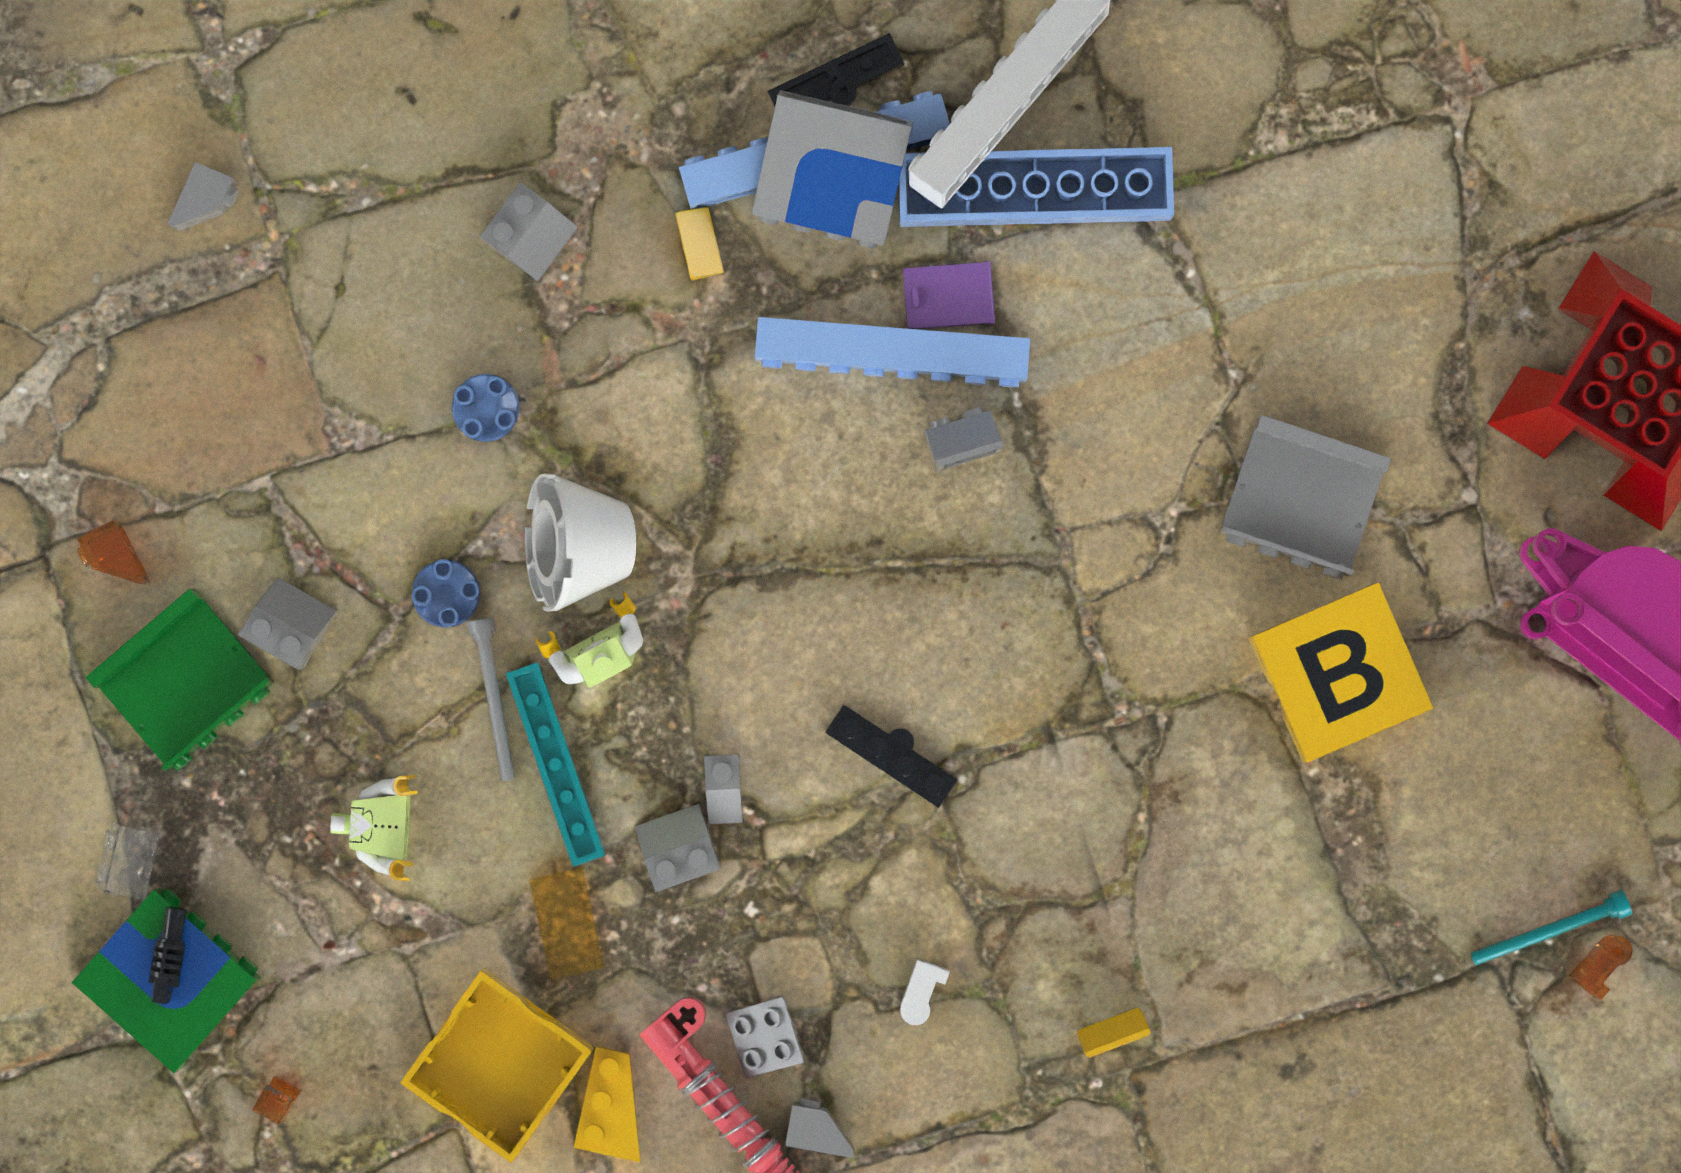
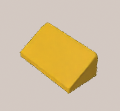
(699, 243)
(1113, 1032)

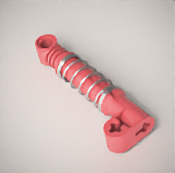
(698, 1079)

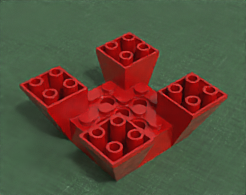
(1547, 406)

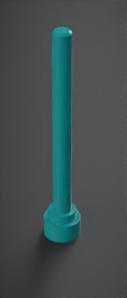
(1614, 906)

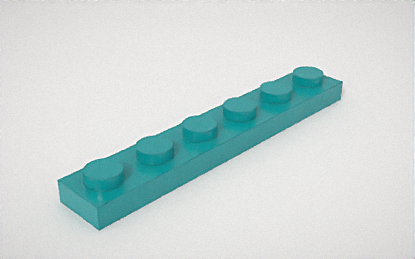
(555, 764)

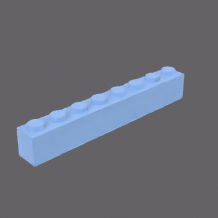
(737, 172)
(892, 350)

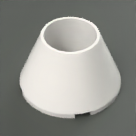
(575, 541)

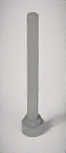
(482, 631)

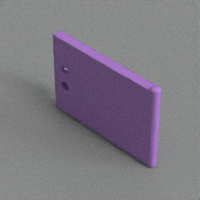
(949, 295)

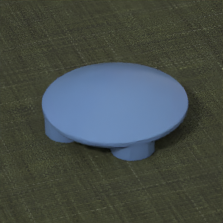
(485, 407)
(445, 593)

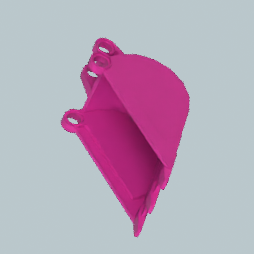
(1614, 617)

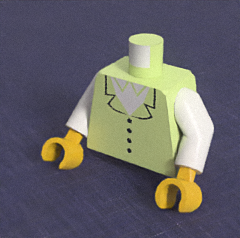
(600, 654)
(380, 826)

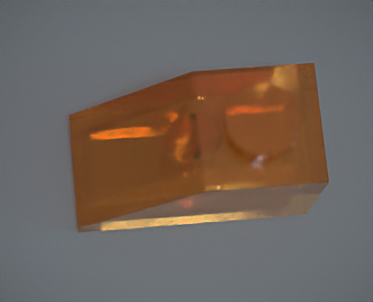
(112, 553)

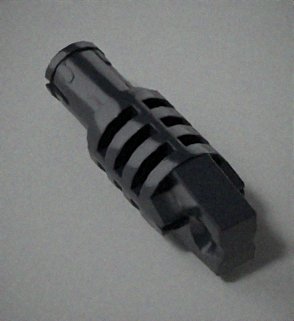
(168, 956)

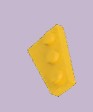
(608, 1108)

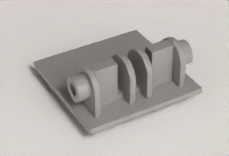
(765, 1037)

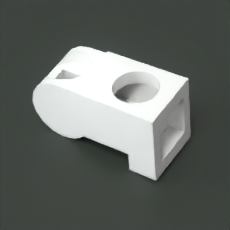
(915, 1002)

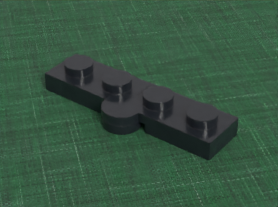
(841, 76)
(892, 755)

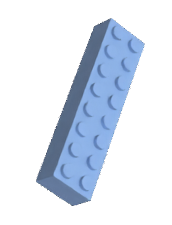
(1051, 189)

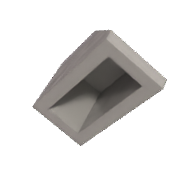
(203, 197)
(723, 789)
(816, 1130)

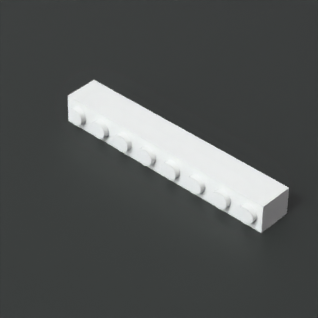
(1004, 97)

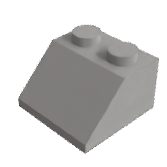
(528, 231)
(963, 439)
(288, 623)
(677, 847)

